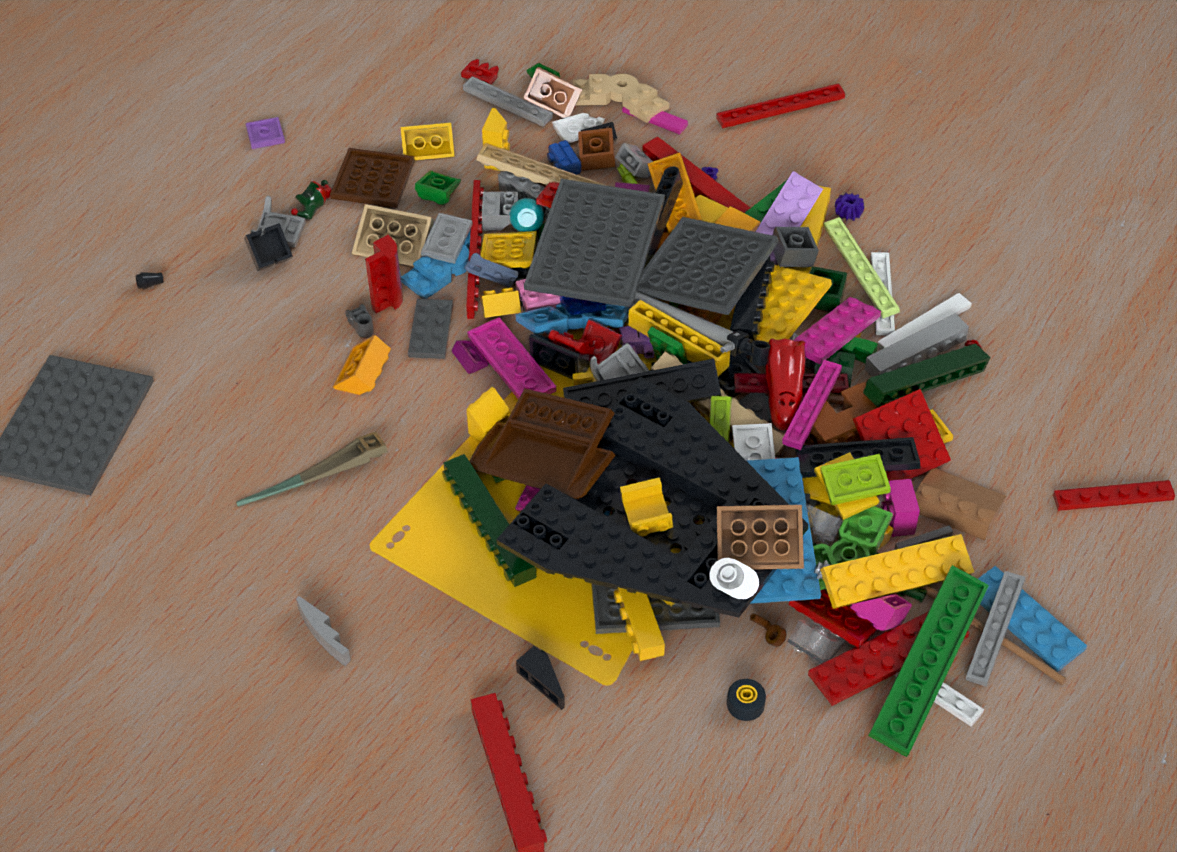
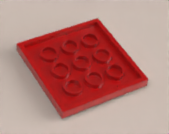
(904, 419)

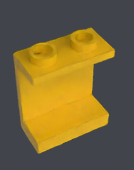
(646, 507)

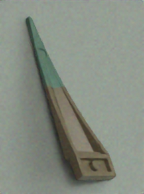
(348, 457)

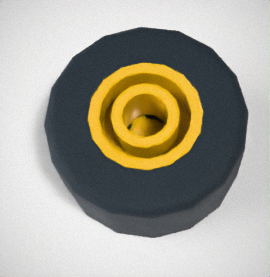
(746, 699)

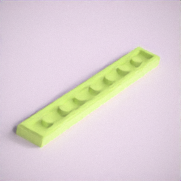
(861, 267)

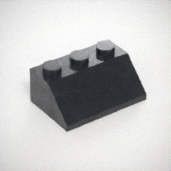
(557, 356)

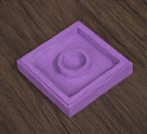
(265, 133)

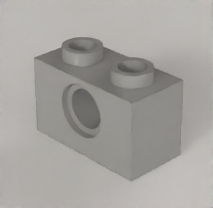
(634, 160)

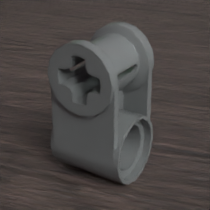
(361, 321)

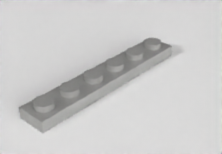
(507, 101)
(995, 629)

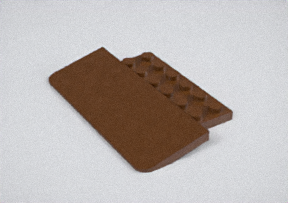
(547, 443)

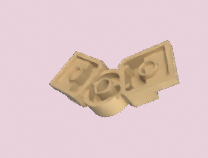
(623, 88)

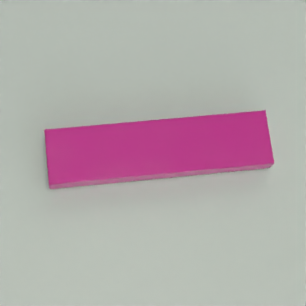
(665, 121)

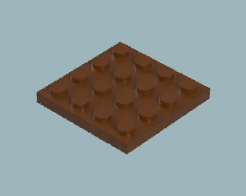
(372, 177)

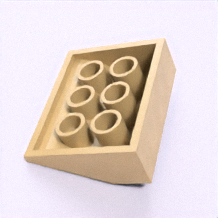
(404, 228)

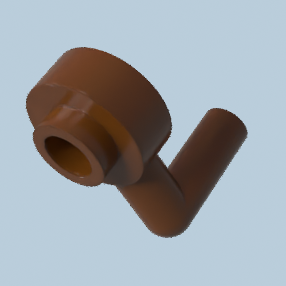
(775, 634)

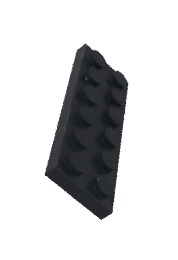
(895, 454)

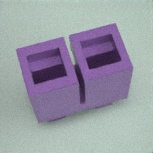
(639, 342)

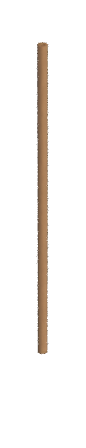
(1012, 646)

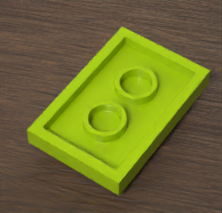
(855, 479)

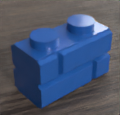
(564, 157)

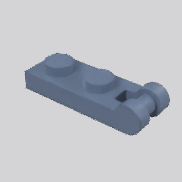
(491, 270)

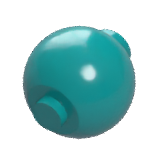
(526, 215)

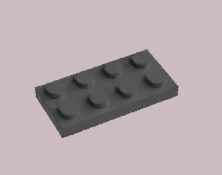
(430, 328)

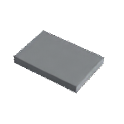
(446, 238)

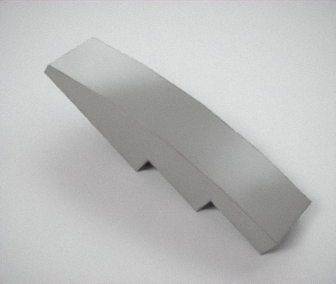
(320, 627)

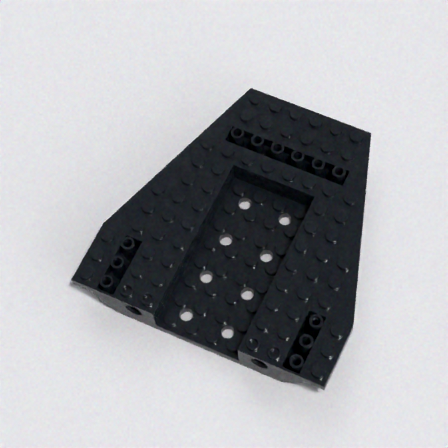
(698, 470)

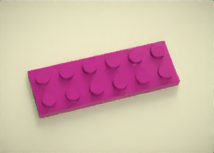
(837, 329)
(510, 358)

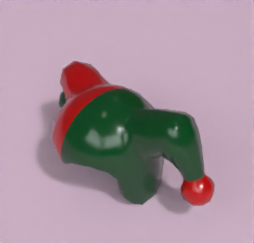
(312, 199)

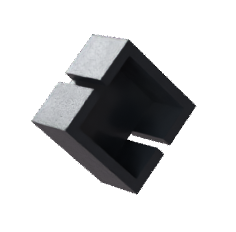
(268, 247)

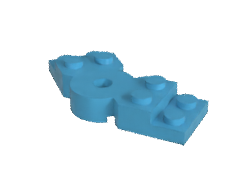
(432, 274)
(558, 319)

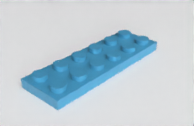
(1036, 626)

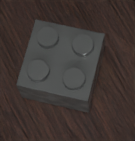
(795, 247)

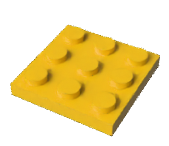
(510, 249)

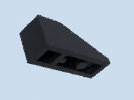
(538, 671)

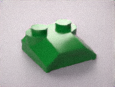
(436, 187)

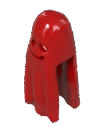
(784, 380)

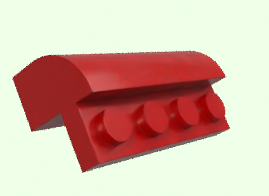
(384, 275)

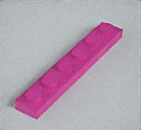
(811, 405)

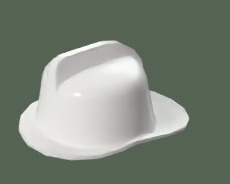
(734, 578)

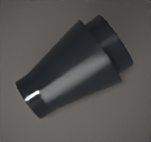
(146, 279)

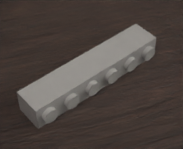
(919, 346)

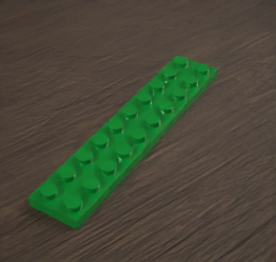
(928, 661)

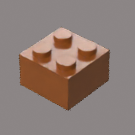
(596, 149)

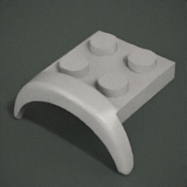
(291, 225)
(619, 364)

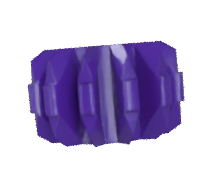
(849, 206)

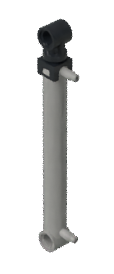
(735, 342)

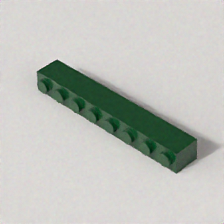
(926, 374)
(487, 517)

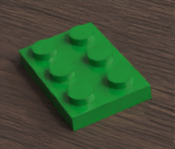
(664, 343)

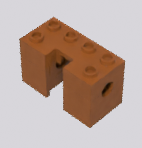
(839, 427)

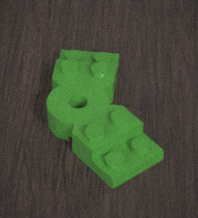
(857, 538)

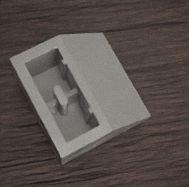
(496, 209)

